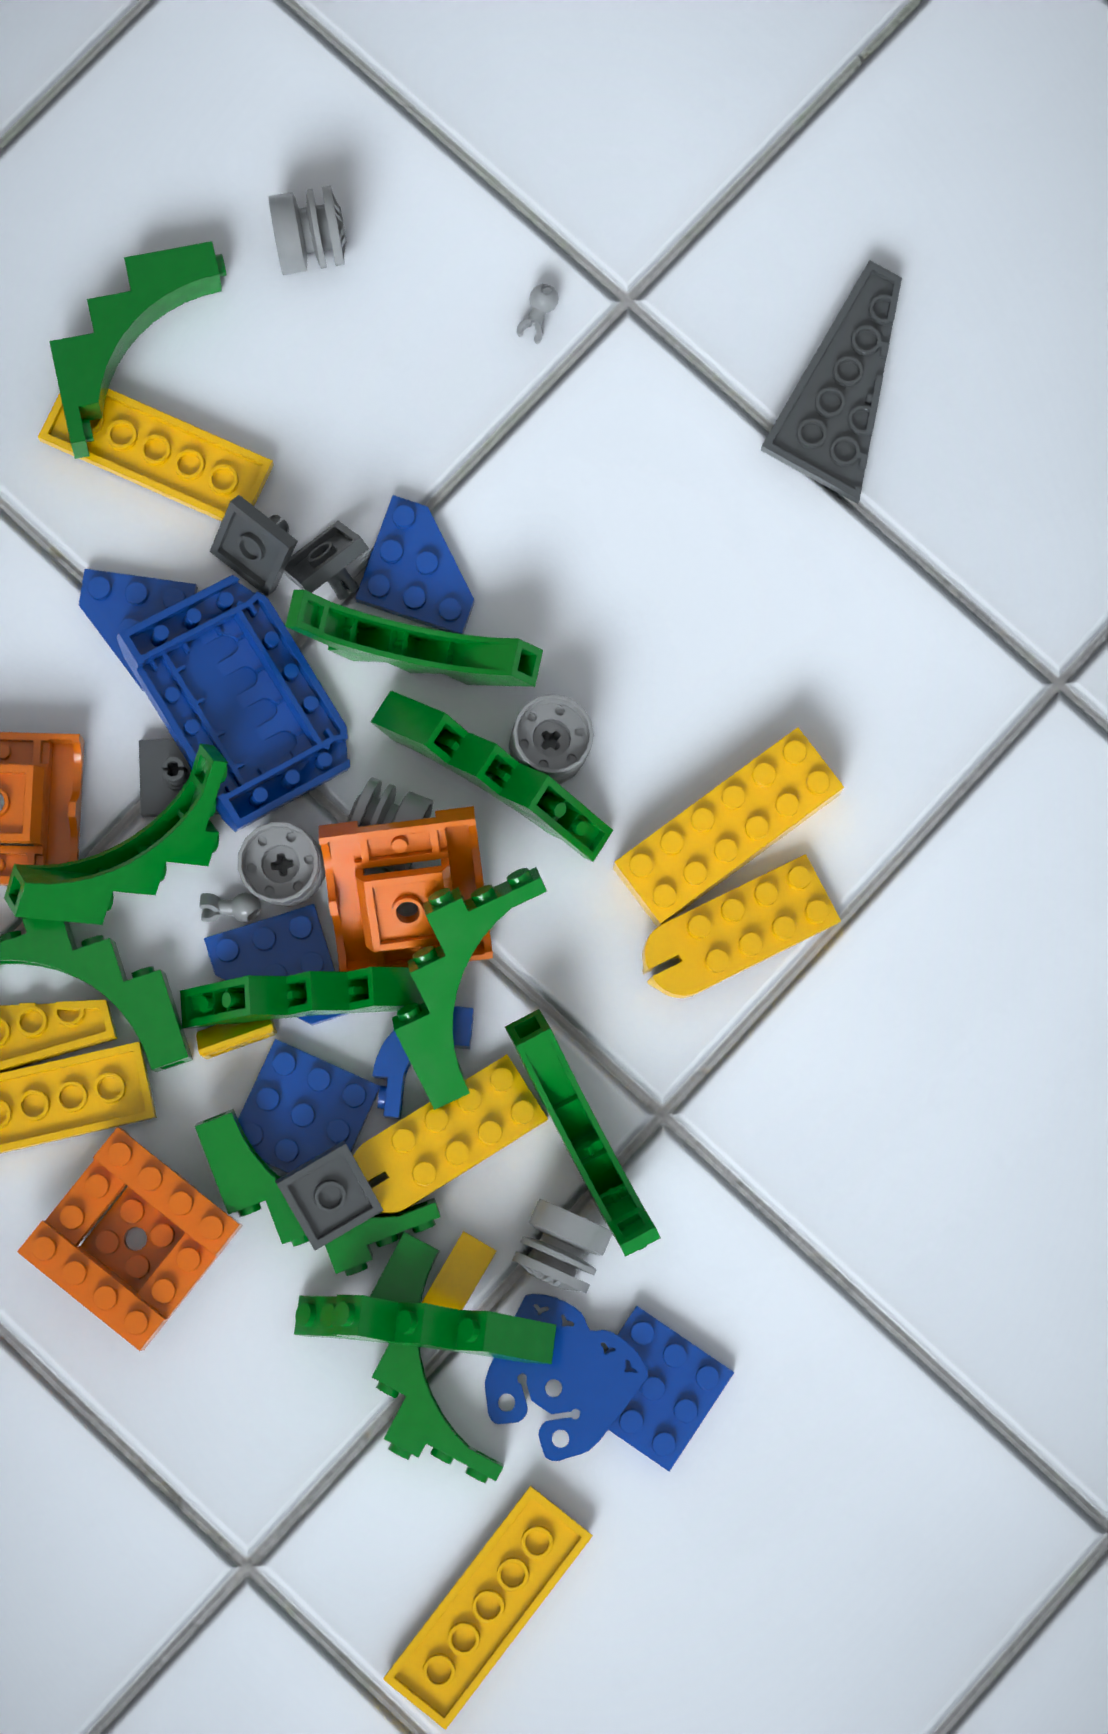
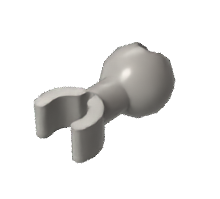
(541, 305)
(243, 907)

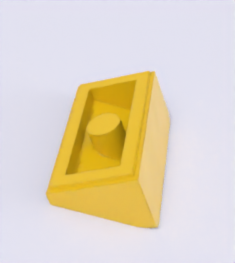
(228, 1037)

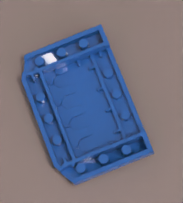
(237, 681)

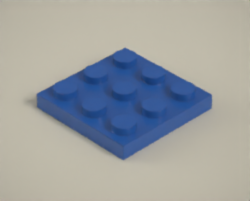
(303, 1107)
(674, 1396)

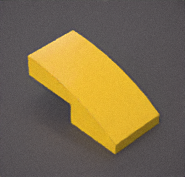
(460, 1273)

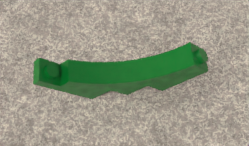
(88, 361)
(493, 770)
(298, 995)

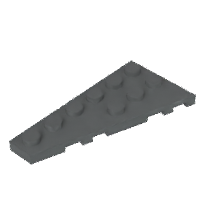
(835, 404)

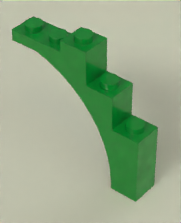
(414, 648)
(84, 888)
(437, 972)
(143, 1000)
(581, 1133)
(248, 1180)
(425, 1326)
(403, 1372)

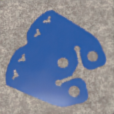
(588, 1377)

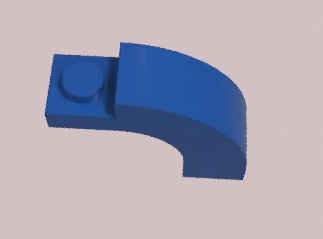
(394, 1064)

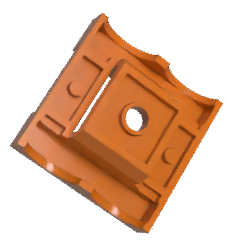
(42, 798)
(365, 906)
(119, 1285)

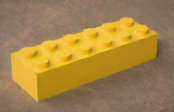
(728, 827)

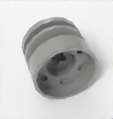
(307, 230)
(557, 719)
(372, 810)
(265, 849)
(562, 1246)

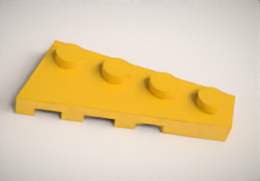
(49, 1030)

